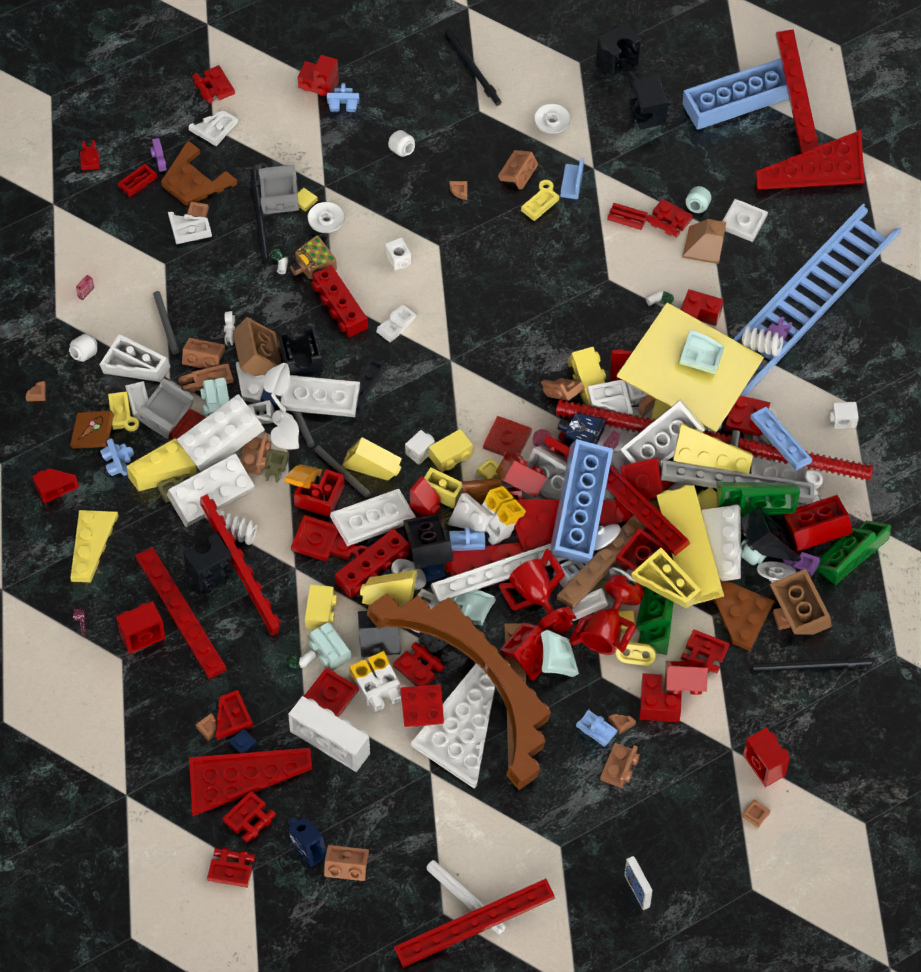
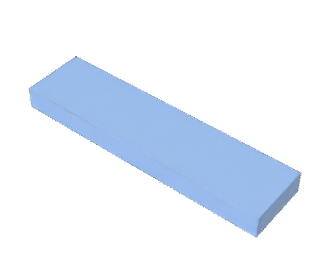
(781, 438)

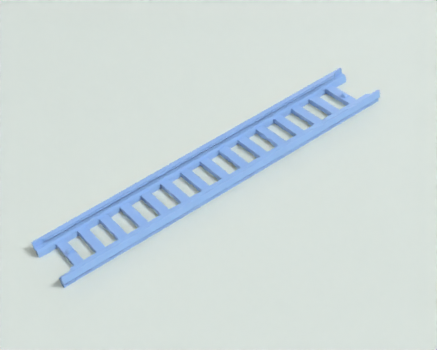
(800, 278)

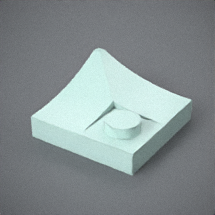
(701, 352)
(475, 605)
(558, 655)

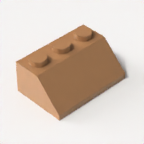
(256, 347)
(801, 603)

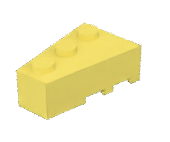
(587, 370)
(160, 465)
(667, 579)

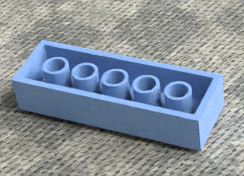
(736, 94)
(581, 501)

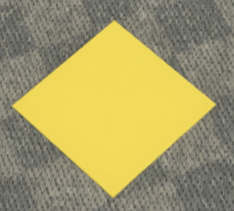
(657, 370)

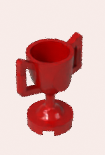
(535, 586)
(605, 626)

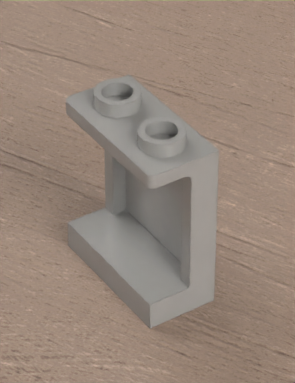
(279, 189)
(165, 408)

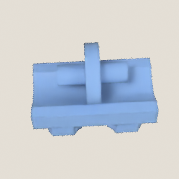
(343, 96)
(119, 457)
(467, 540)
(596, 728)

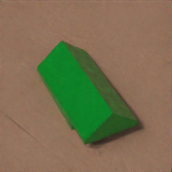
(769, 497)
(852, 550)
(655, 620)

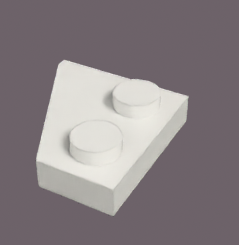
(214, 127)
(189, 227)
(250, 385)
(610, 396)
(470, 514)

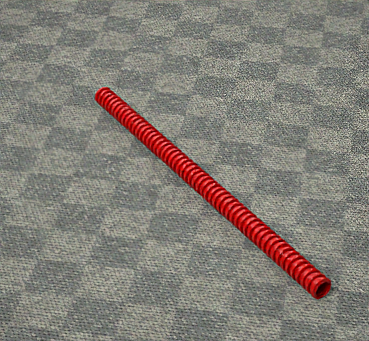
(756, 449)

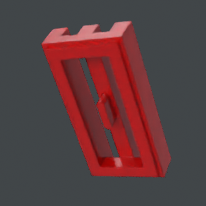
(139, 181)
(628, 214)

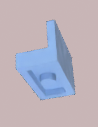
(572, 180)

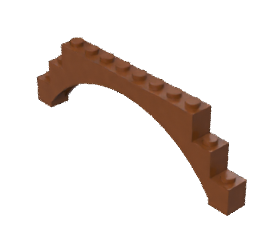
(452, 626)

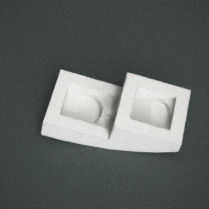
(397, 323)

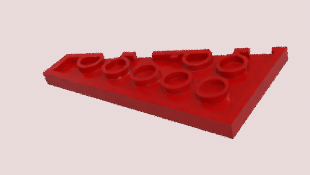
(826, 165)
(538, 523)
(231, 776)

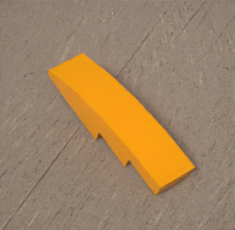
(302, 476)

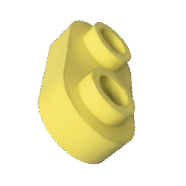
(636, 656)

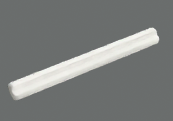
(459, 891)

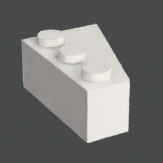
(134, 361)

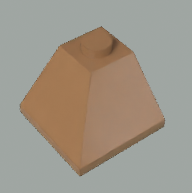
(705, 241)

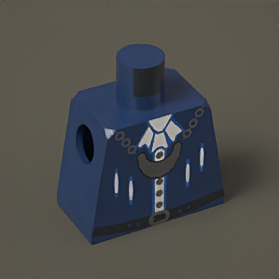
(582, 428)
(307, 840)

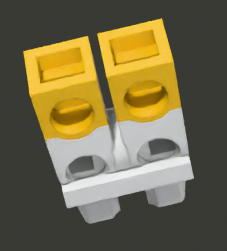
(505, 514)
(376, 681)

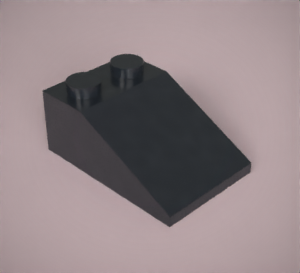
(768, 536)
(428, 540)

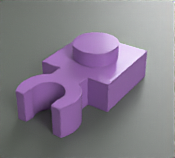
(156, 151)
(780, 329)
(807, 562)

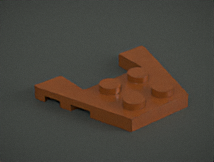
(188, 183)

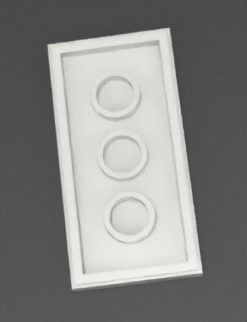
(321, 396)
(372, 517)

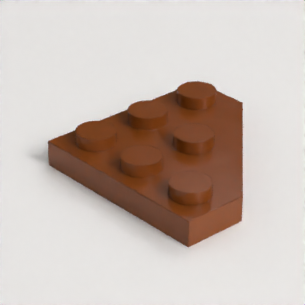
(742, 613)

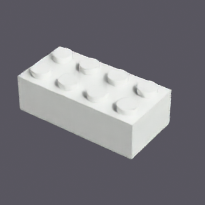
(221, 433)
(660, 437)
(222, 482)
(329, 733)

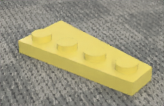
(707, 451)
(90, 542)

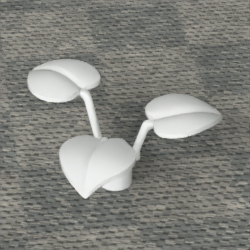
(287, 430)

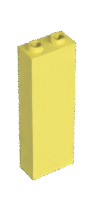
(697, 559)

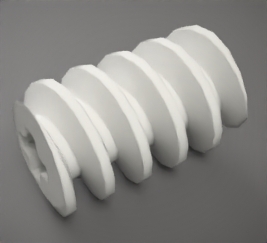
(762, 342)
(240, 530)

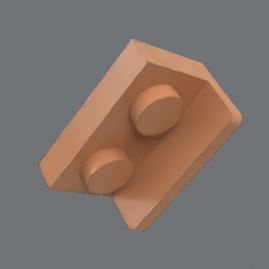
(519, 168)
(202, 353)
(562, 388)
(254, 454)
(619, 765)
(346, 862)

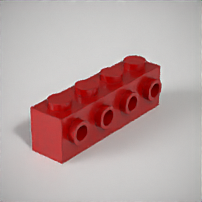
(339, 301)
(372, 562)

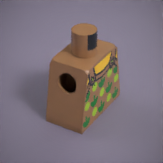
(313, 258)

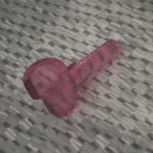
(79, 615)

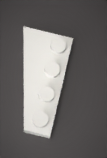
(724, 534)

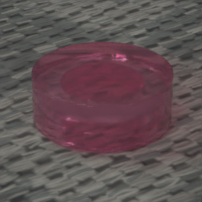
(539, 436)

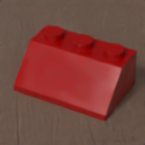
(818, 523)

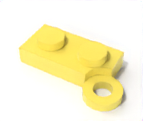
(541, 201)
(120, 407)

